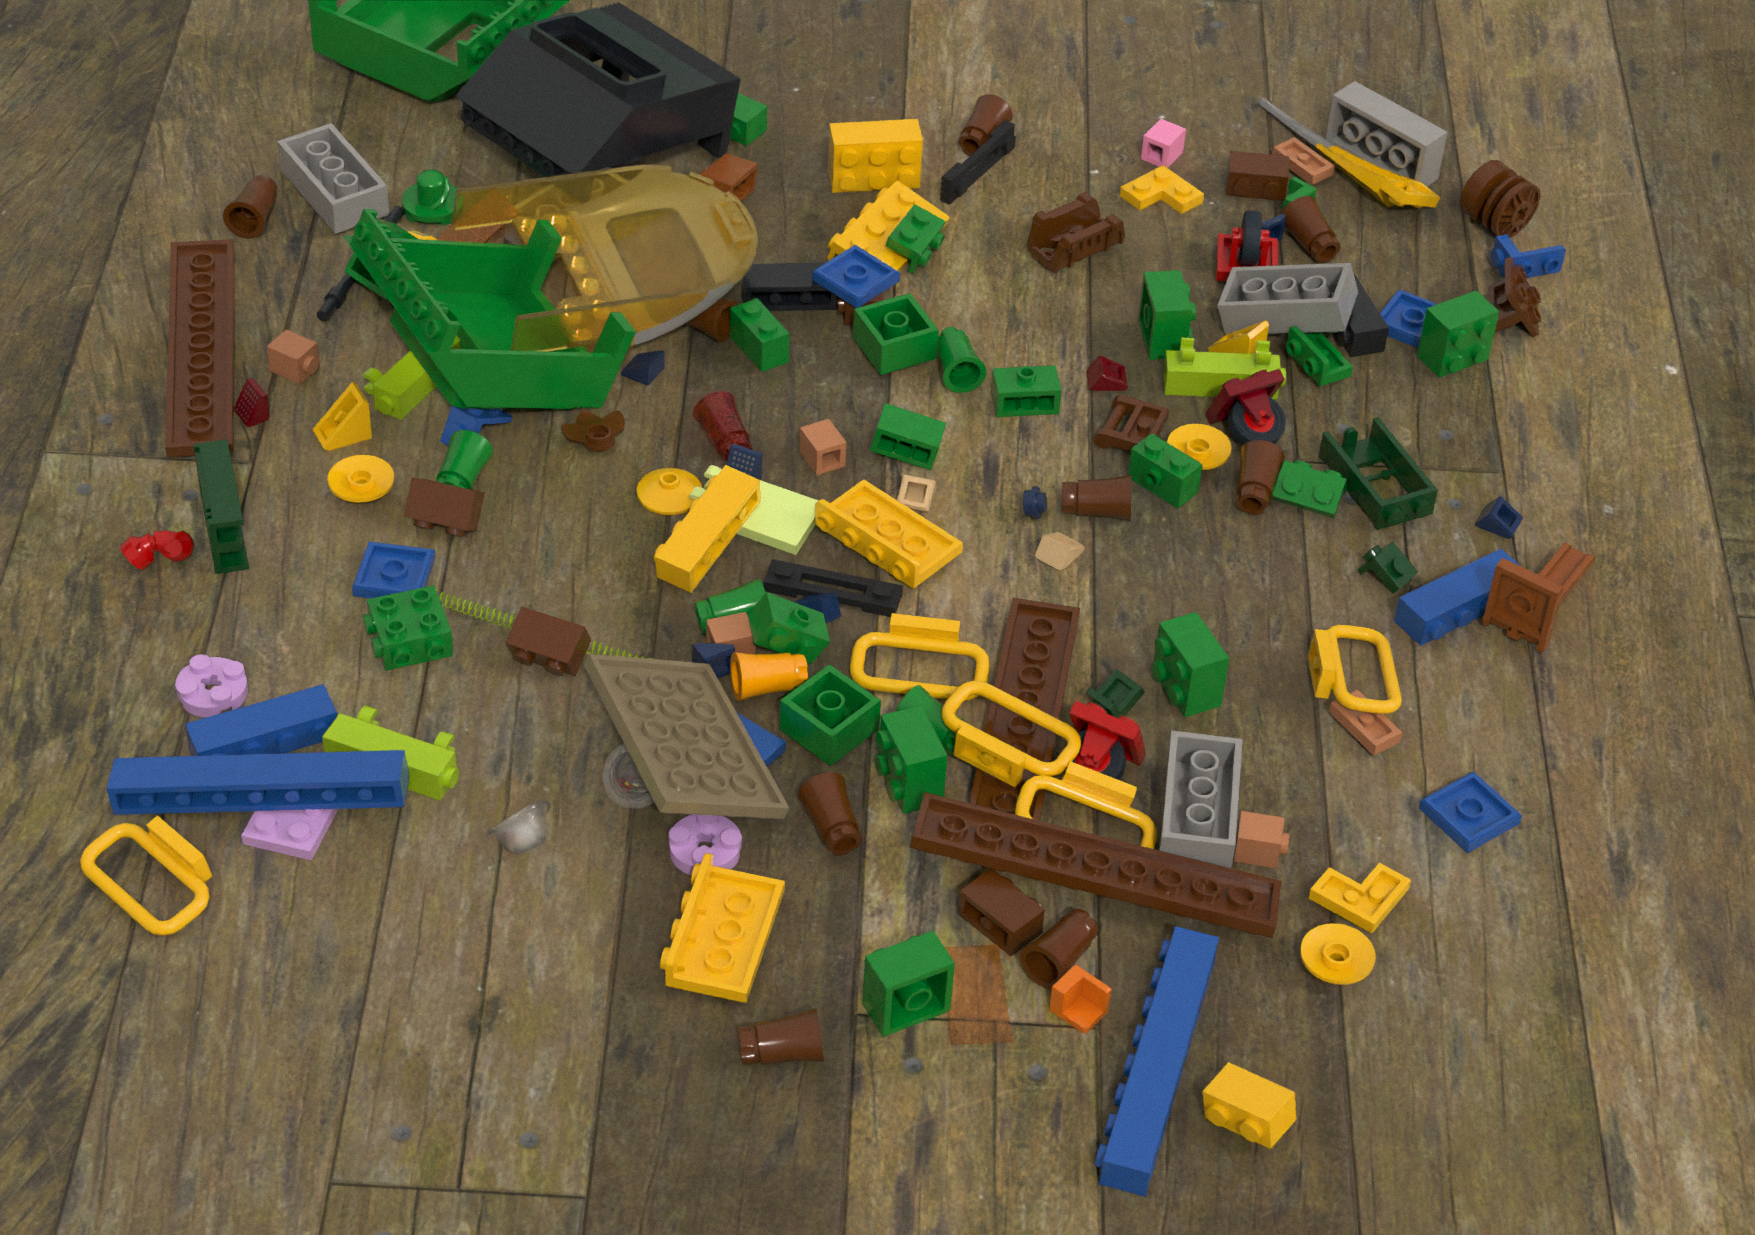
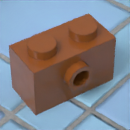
(733, 175)

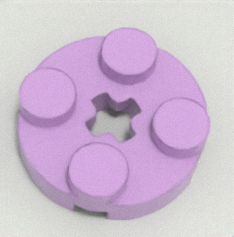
(206, 671)
(697, 828)

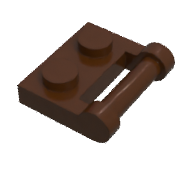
(1144, 420)

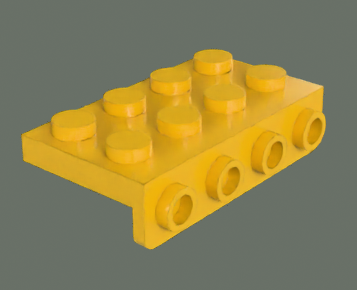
(878, 222)
(887, 533)
(721, 931)

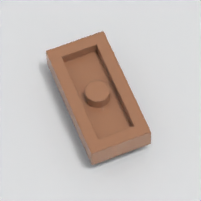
(1304, 161)
(1370, 729)

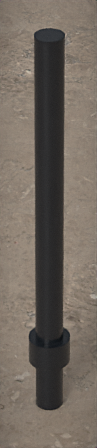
(337, 295)

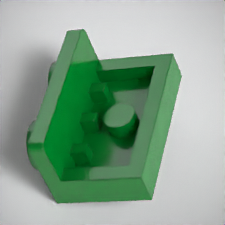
(917, 236)
(1317, 356)
(1310, 488)

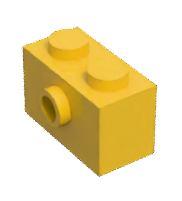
(1249, 1105)

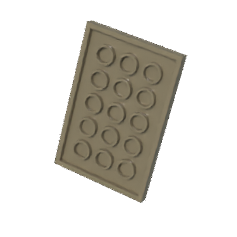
(685, 737)

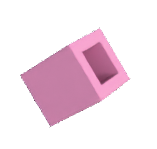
(1163, 143)

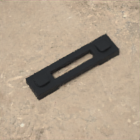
(957, 181)
(787, 578)

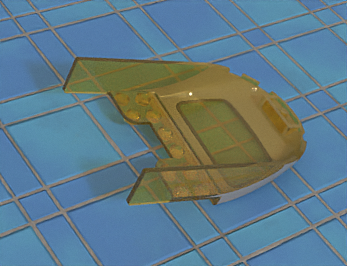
(631, 243)

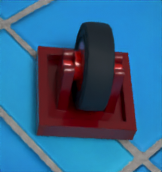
(1250, 407)

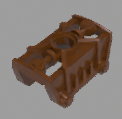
(1073, 233)

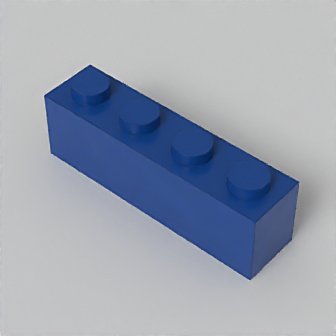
(1448, 601)
(266, 726)

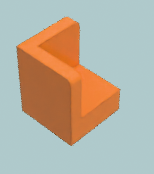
(1080, 999)

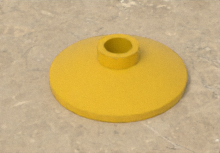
(1202, 443)
(361, 478)
(667, 491)
(1337, 954)

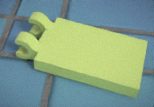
(779, 520)

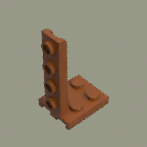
(1530, 601)

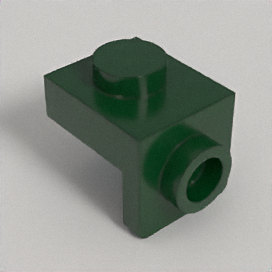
(1389, 566)
(1116, 694)

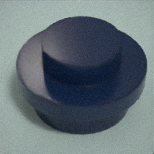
(1034, 502)

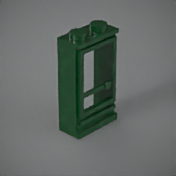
(1379, 448)
(221, 506)

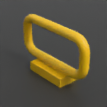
(917, 634)
(1328, 672)
(995, 755)
(1093, 791)
(168, 849)

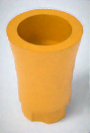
(766, 673)

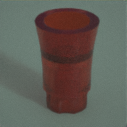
(721, 421)

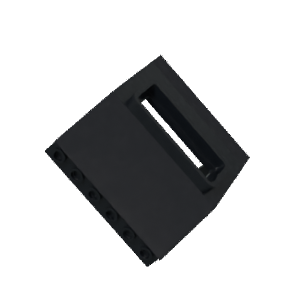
(569, 116)

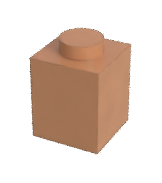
(293, 356)
(822, 447)
(731, 630)
(1260, 839)

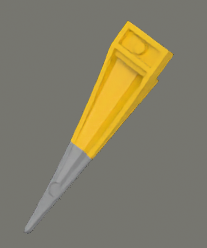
(1381, 183)

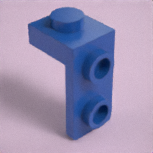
(1534, 262)
(471, 420)

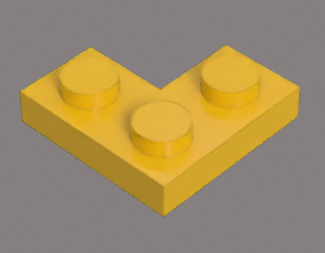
(1164, 186)
(1361, 903)

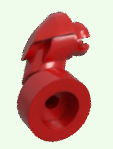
(171, 544)

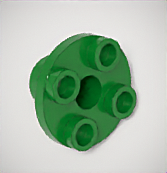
(430, 199)

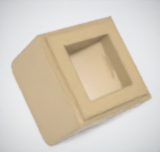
(917, 493)
(1058, 550)

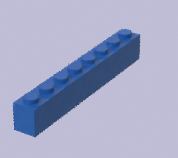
(258, 782)
(1158, 1063)

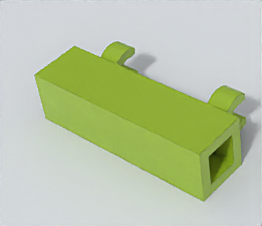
(1205, 372)
(401, 386)
(429, 765)

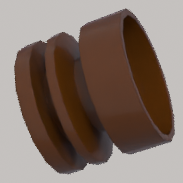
(1499, 199)

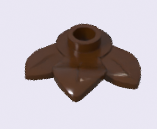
(593, 431)

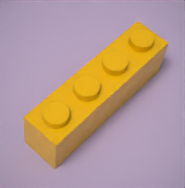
(707, 528)

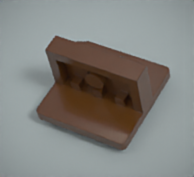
(1515, 299)

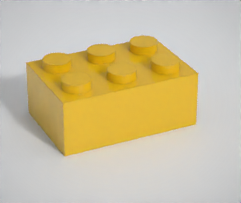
(874, 155)

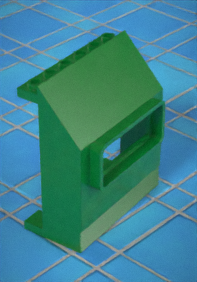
(400, 37)
(477, 295)

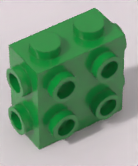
(408, 628)

